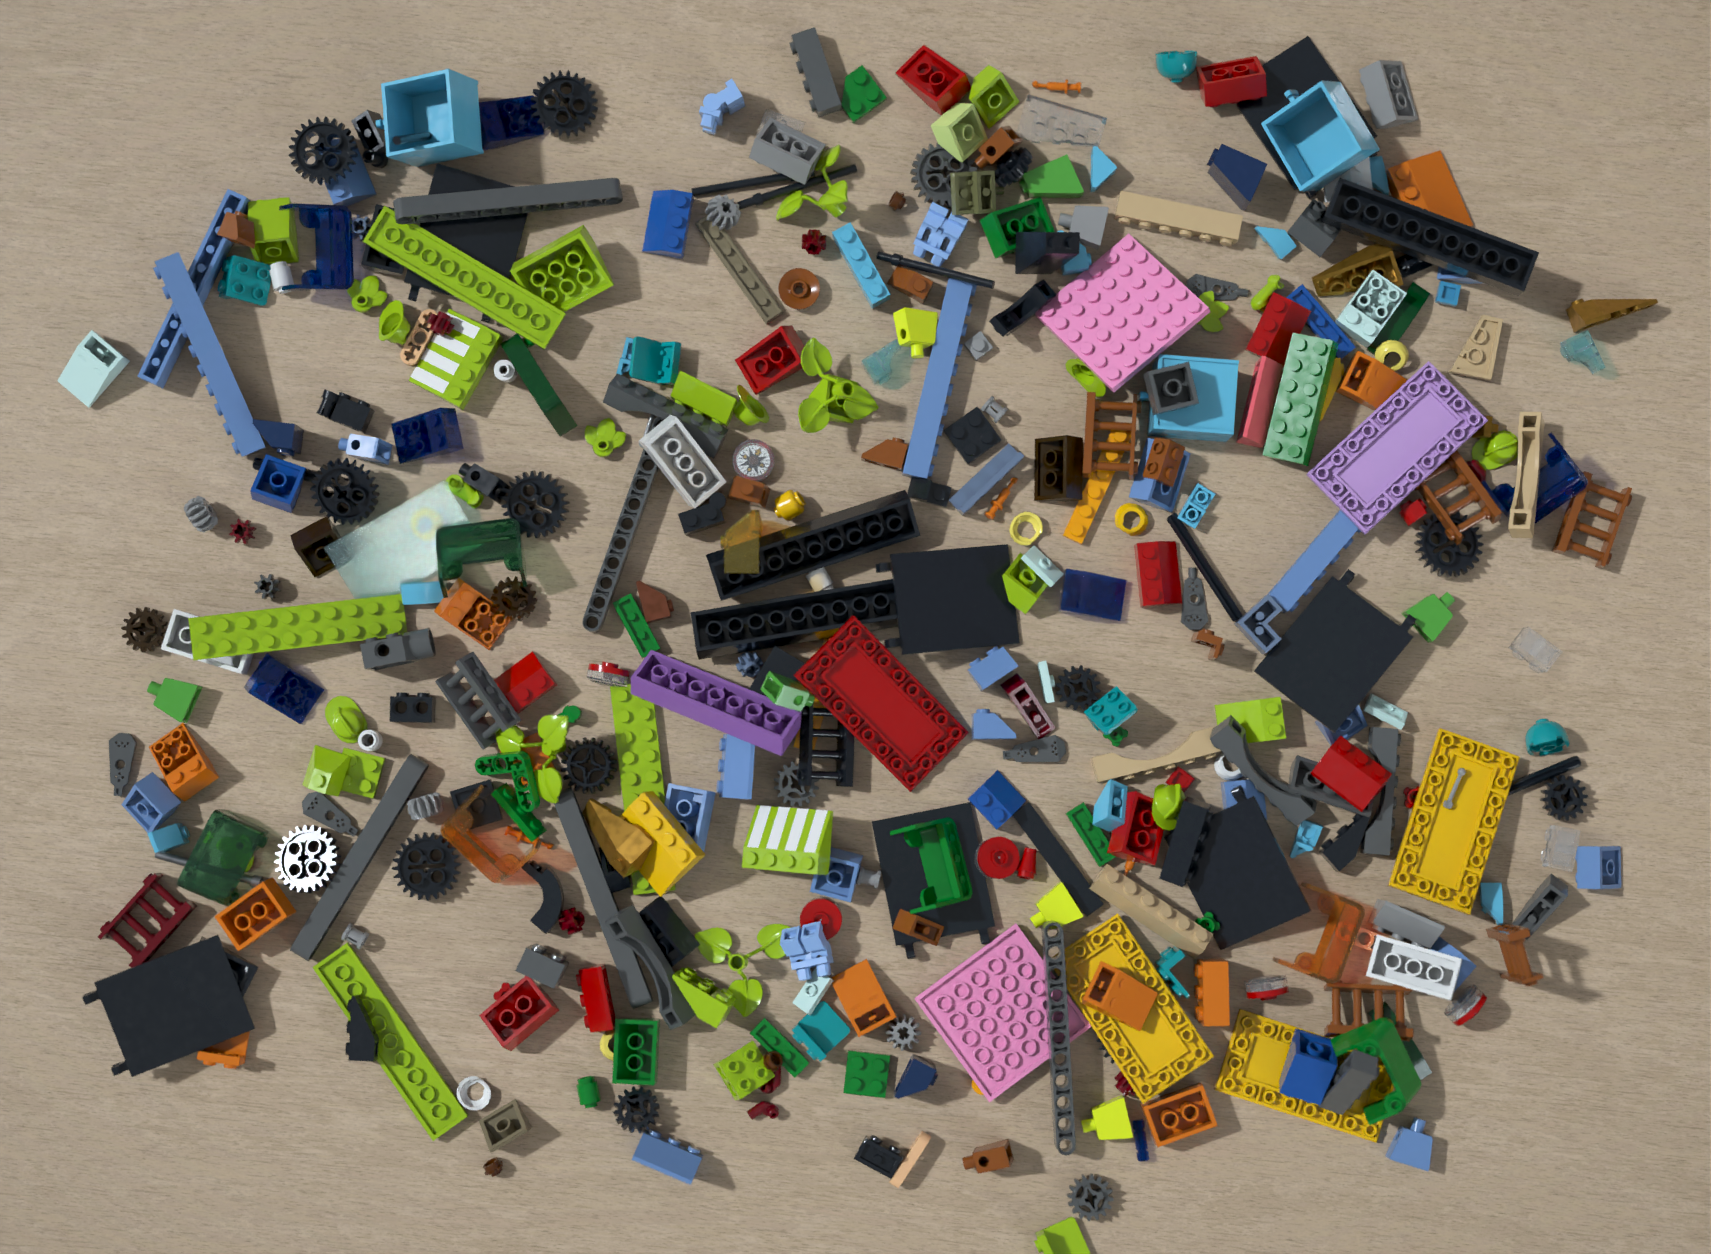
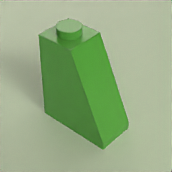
(1052, 180)

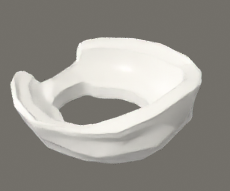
(1222, 772)
(466, 1101)

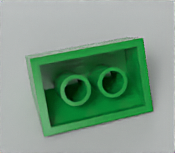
(636, 1051)

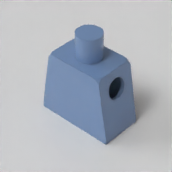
(366, 448)
(1411, 1146)

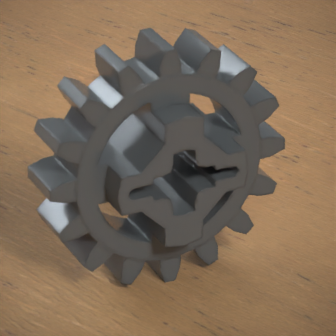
(788, 789)
(1099, 1194)

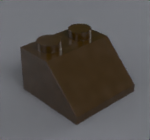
(310, 545)

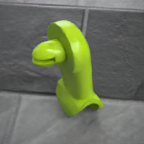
(1261, 299)
(464, 491)

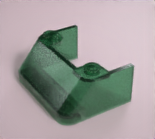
(477, 544)

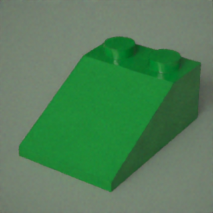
(1003, 224)

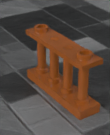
(1093, 425)
(1477, 494)
(1571, 523)
(1514, 953)
(1336, 1026)

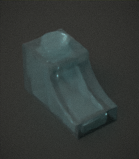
(1582, 349)
(878, 363)

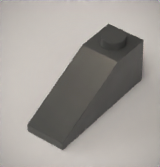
(1542, 904)

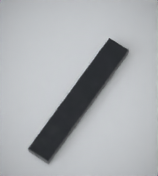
(1057, 859)

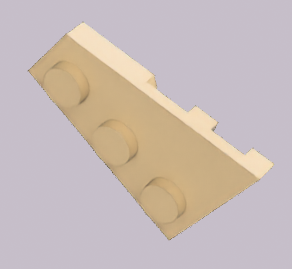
(1480, 350)

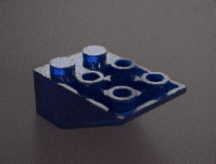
(508, 122)
(427, 435)
(1092, 595)
(283, 688)

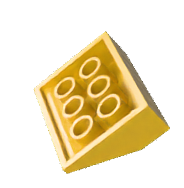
(673, 848)

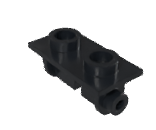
(1409, 265)

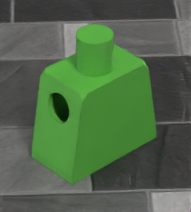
(1431, 615)
(786, 692)
(175, 697)

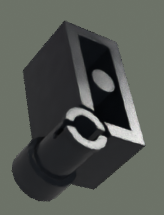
(371, 138)
(345, 411)
(704, 516)

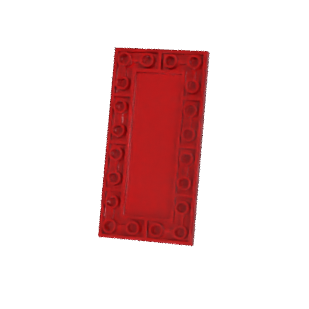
(881, 703)

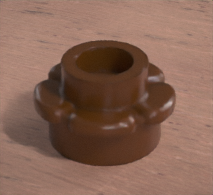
(897, 201)
(772, 1060)
(493, 1167)

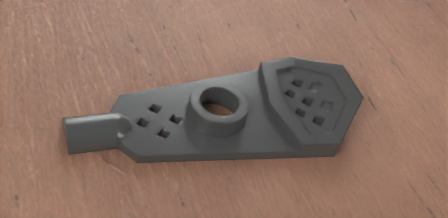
(1208, 283)
(1193, 609)
(1044, 750)
(121, 753)
(321, 810)

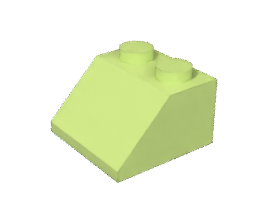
(960, 131)

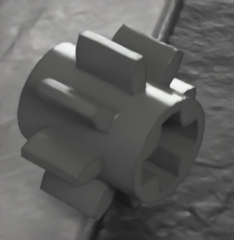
(262, 584)

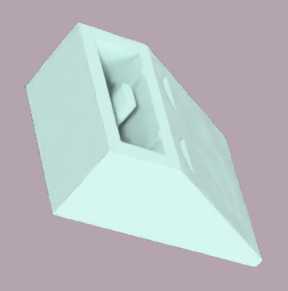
(1370, 308)
(92, 368)

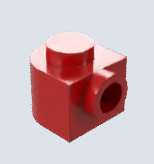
(1412, 511)

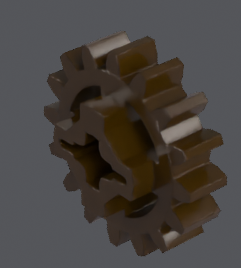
(505, 602)
(144, 637)

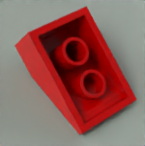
(934, 80)
(772, 359)

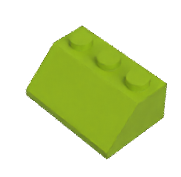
(703, 399)

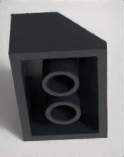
(375, 260)
(668, 931)

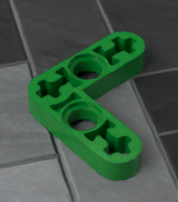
(517, 770)

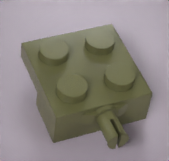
(974, 192)

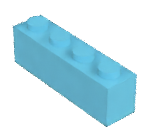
(861, 265)

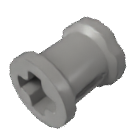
(987, 408)
(869, 877)
(355, 936)

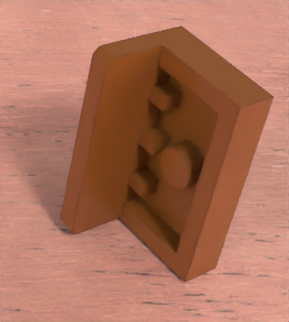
(1164, 461)
(1207, 638)

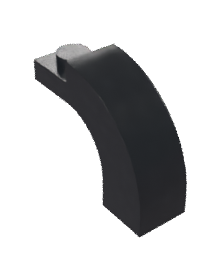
(1023, 309)
(552, 896)

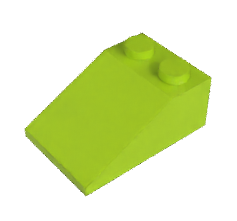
(1259, 718)

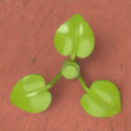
(831, 200)
(857, 404)
(554, 732)
(716, 944)

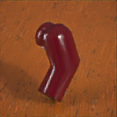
(1477, 469)
(772, 1084)
(764, 1108)

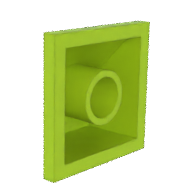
(992, 95)
(824, 392)
(1022, 585)
(326, 771)

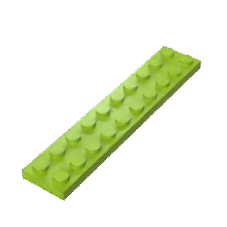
(465, 278)
(296, 626)
(637, 756)
(398, 1049)

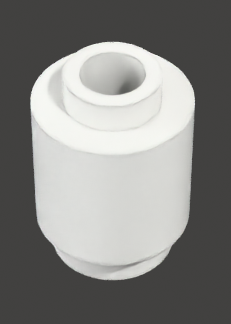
(281, 276)
(511, 373)
(820, 580)
(363, 740)

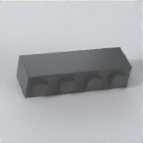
(816, 72)
(1350, 1081)

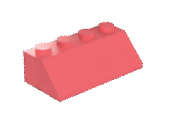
(1260, 402)

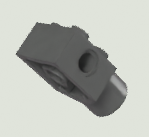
(402, 649)

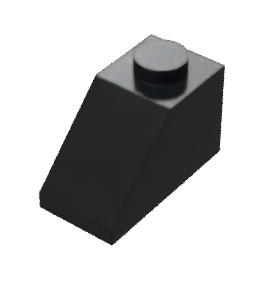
(613, 878)

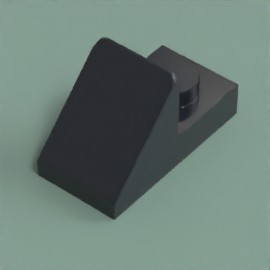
(929, 492)

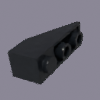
(1346, 844)
(363, 1038)

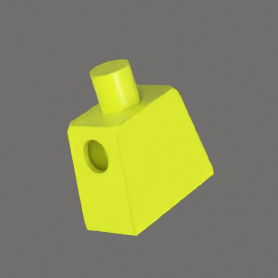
(915, 329)
(1056, 906)
(1109, 1120)

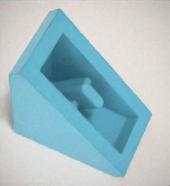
(1101, 168)

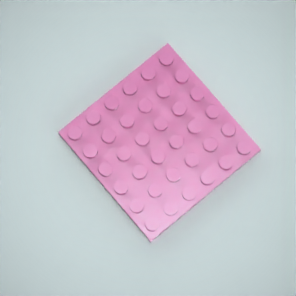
(1122, 312)
(996, 1012)

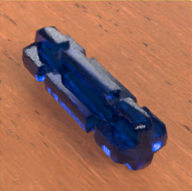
(1140, 1140)

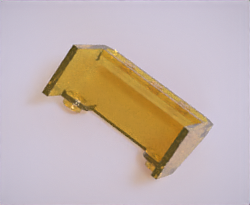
(742, 544)

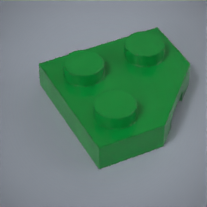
(860, 94)

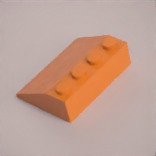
(1428, 185)

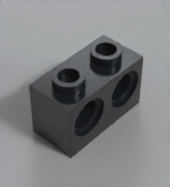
(412, 713)

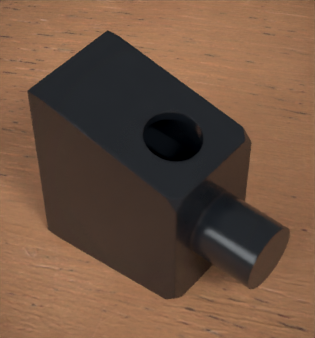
(484, 481)

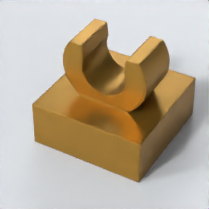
(1487, 429)

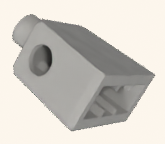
(1088, 221)

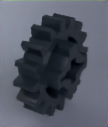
(1013, 166)
(1090, 694)
(1561, 805)
(641, 1102)

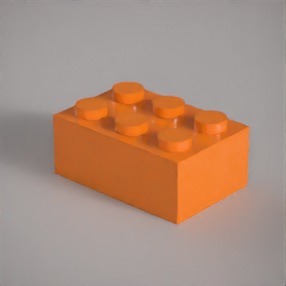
(255, 914)
(1212, 992)
(1178, 1114)

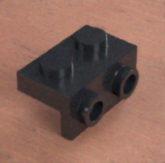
(878, 1156)

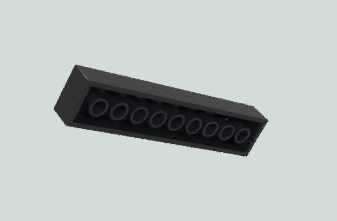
(1430, 237)
(821, 543)
(792, 619)

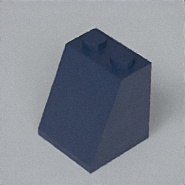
(1236, 174)

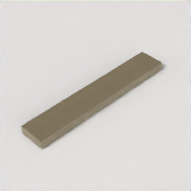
(740, 270)

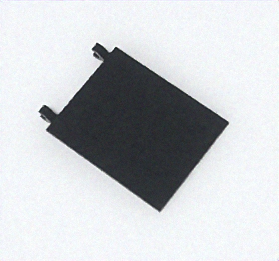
(1293, 69)
(486, 239)
(951, 599)
(1334, 653)
(1243, 874)
(906, 878)
(173, 1006)

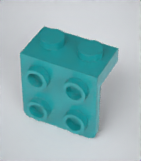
(245, 280)
(655, 361)
(1110, 711)
(1169, 958)
(820, 1031)

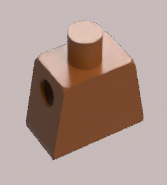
(1003, 141)
(749, 491)
(998, 1154)

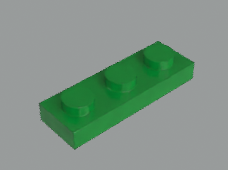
(636, 625)
(525, 820)
(1090, 834)
(773, 1040)

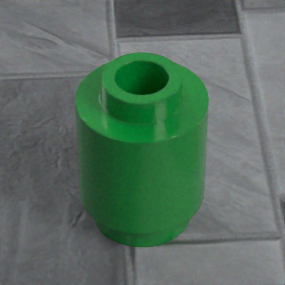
(588, 1091)

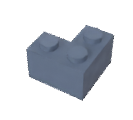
(1255, 627)

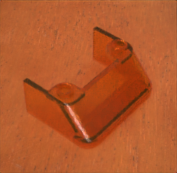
(456, 831)
(1336, 940)

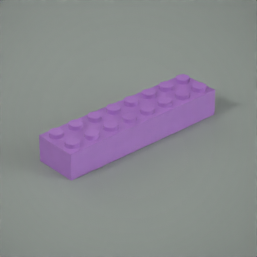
(715, 702)

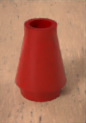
(1027, 864)

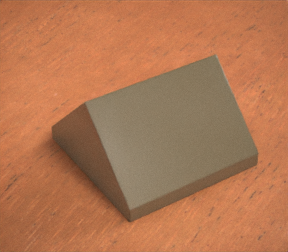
(504, 1125)

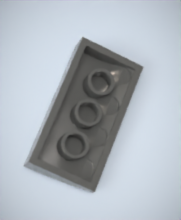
(1307, 785)

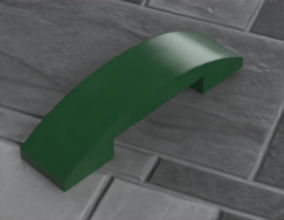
(1402, 317)
(1415, 1055)

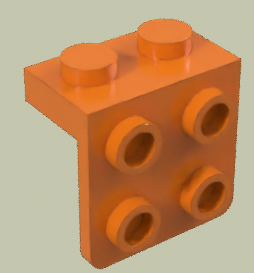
(229, 1052)

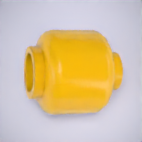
(789, 505)

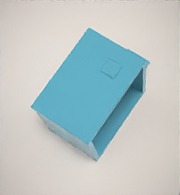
(437, 104)
(1319, 135)
(1216, 392)

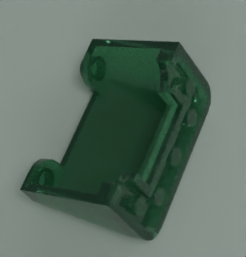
(221, 857)

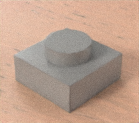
(978, 345)

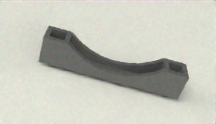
(630, 396)
(1231, 740)
(1383, 747)
(631, 930)

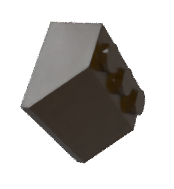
(1058, 468)

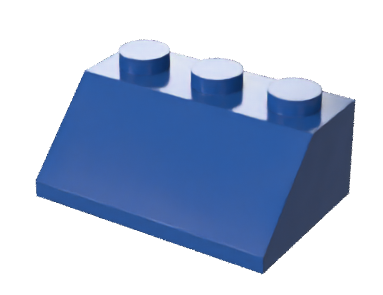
(668, 223)

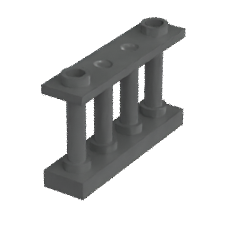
(489, 694)

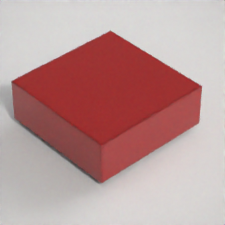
(1181, 777)

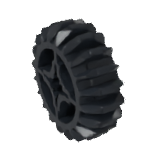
(590, 756)

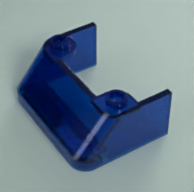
(333, 247)
(1557, 483)

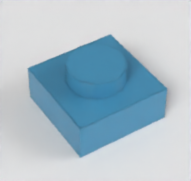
(1447, 293)

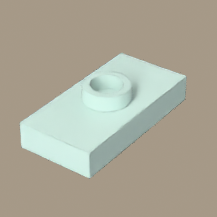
(1042, 566)
(1047, 682)
(1385, 711)
(812, 992)

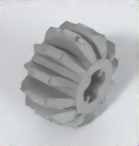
(723, 212)
(201, 514)
(425, 806)
(910, 1030)

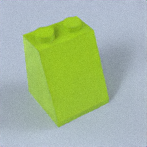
(273, 231)

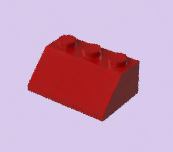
(1231, 81)
(1276, 328)
(1158, 573)
(525, 682)
(1351, 773)
(1140, 835)
(596, 998)
(519, 1013)

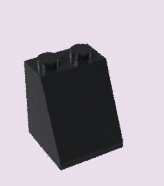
(1044, 251)
(779, 663)

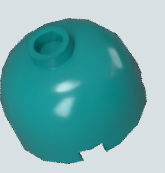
(1176, 64)
(1546, 737)

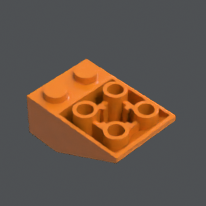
(1369, 381)
(472, 613)
(183, 763)
(1119, 996)
(863, 998)

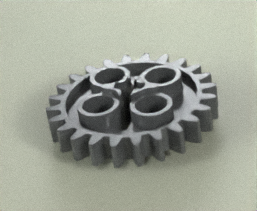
(942, 193)

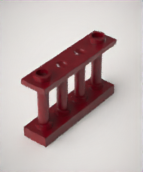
(167, 925)

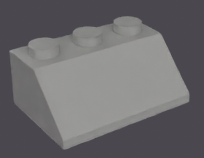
(1388, 94)
(787, 151)
(1404, 924)

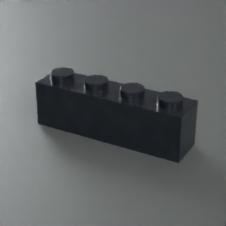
(1185, 842)

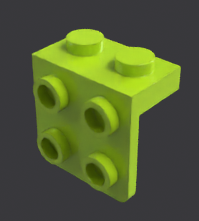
(1061, 1238)

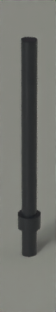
(741, 184)
(759, 199)
(898, 260)

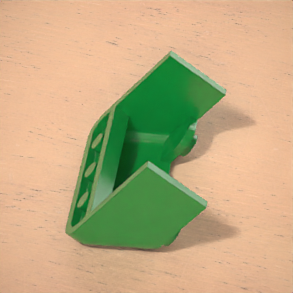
(941, 861)
(1383, 1040)

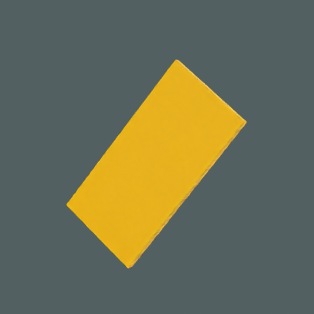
(1446, 847)
(1167, 1042)
(1255, 1066)

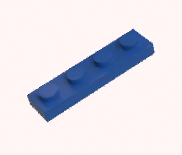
(1321, 322)

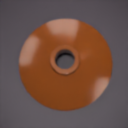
(799, 278)

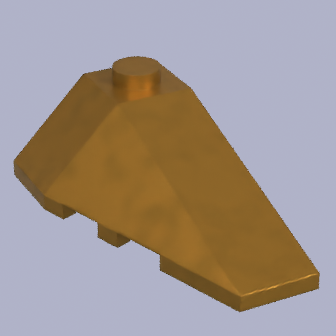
(1353, 270)
(1598, 311)
(622, 843)

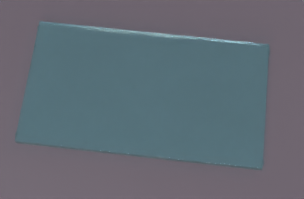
(396, 544)

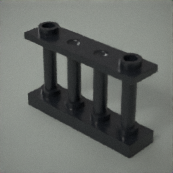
(843, 754)

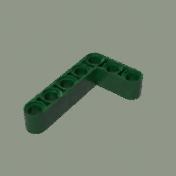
(538, 385)

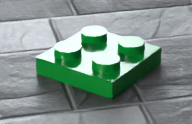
(866, 1073)

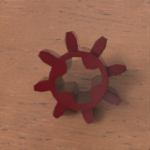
(814, 242)
(440, 323)
(238, 528)
(571, 921)
(1123, 1085)

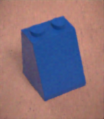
(1308, 1067)

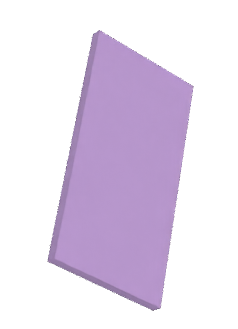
(1396, 447)

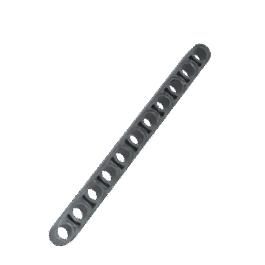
(507, 201)
(620, 533)
(359, 857)
(601, 896)
(1062, 1047)

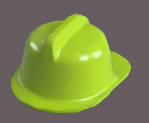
(393, 324)
(1085, 377)
(749, 409)
(1496, 450)
(345, 719)
(1167, 805)

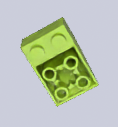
(704, 997)

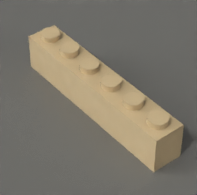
(1178, 217)
(1151, 911)

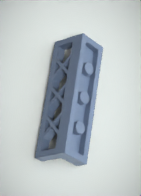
(986, 479)

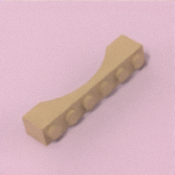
(1527, 479)
(1112, 765)

